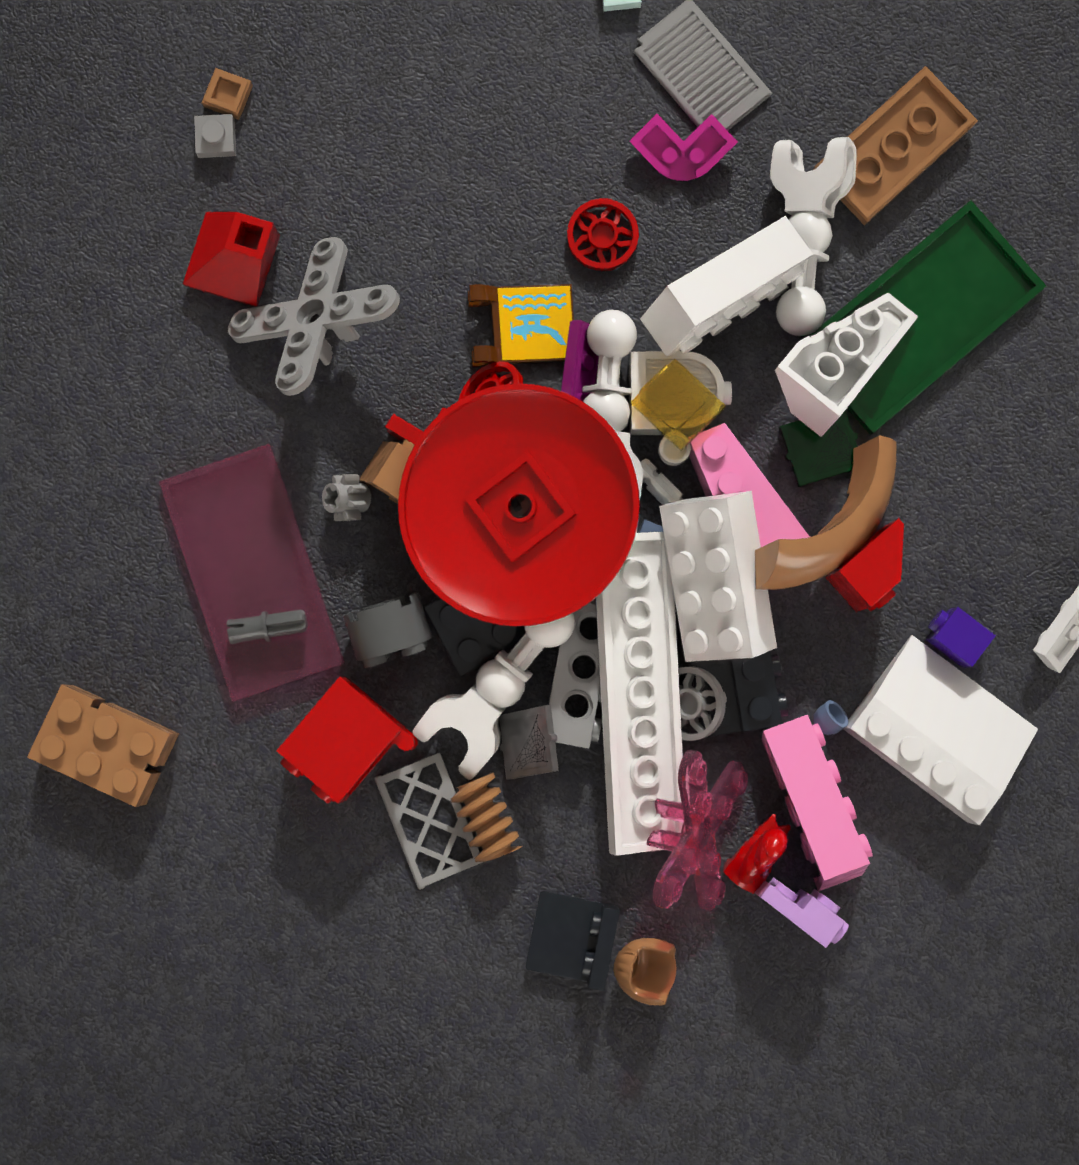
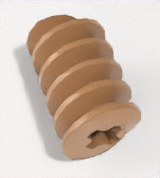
(485, 818)

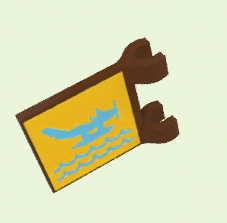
(526, 323)

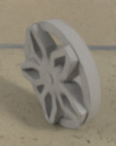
(694, 703)

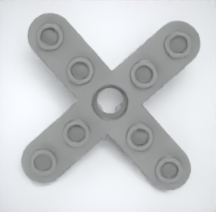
(317, 296)

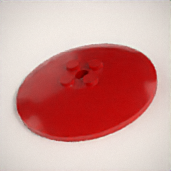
(461, 493)

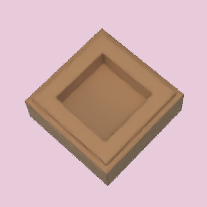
(227, 93)

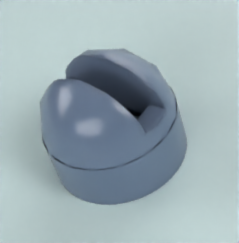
(830, 718)

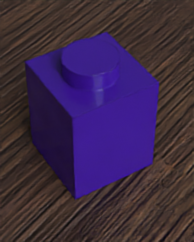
(959, 636)

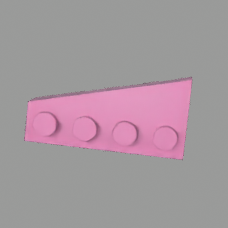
(727, 468)
(817, 802)

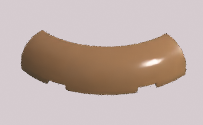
(804, 560)

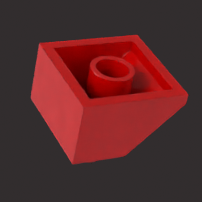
(873, 570)

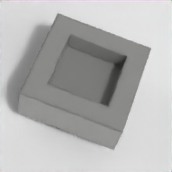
(215, 136)

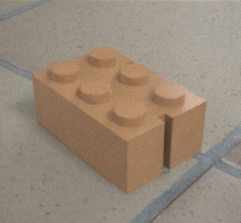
(102, 745)

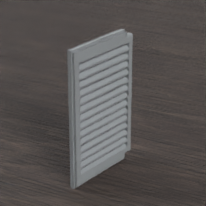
(700, 67)

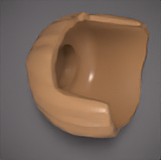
(646, 970)

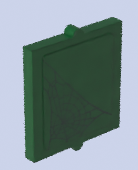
(819, 457)

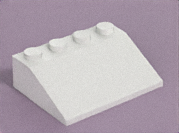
(942, 731)

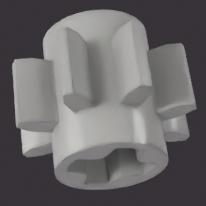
(346, 497)

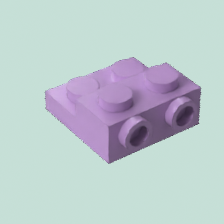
(810, 912)

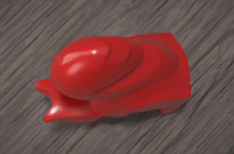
(757, 855)

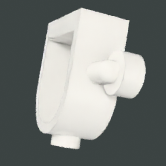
(645, 366)

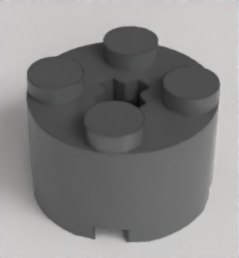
(387, 629)

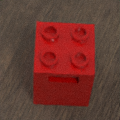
(342, 741)

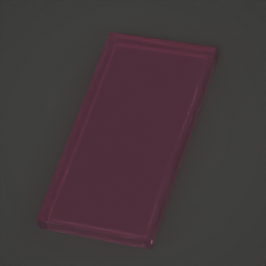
(250, 560)

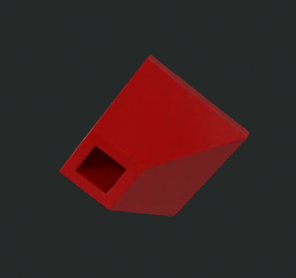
(232, 256)

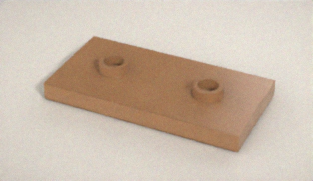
(903, 142)

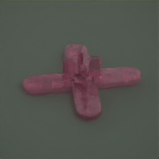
(695, 847)

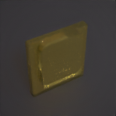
(677, 404)

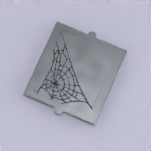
(528, 742)

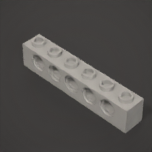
(587, 728)

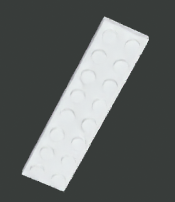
(639, 695)

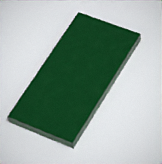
(961, 288)

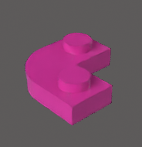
(680, 158)

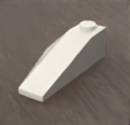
(835, 364)

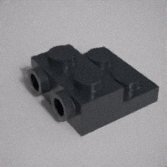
(749, 692)

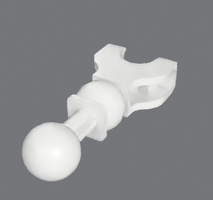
(810, 201)
(612, 338)
(496, 687)

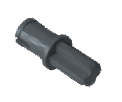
(266, 626)

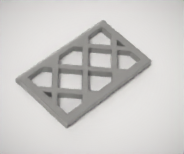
(396, 812)

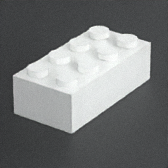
(726, 287)
(714, 577)

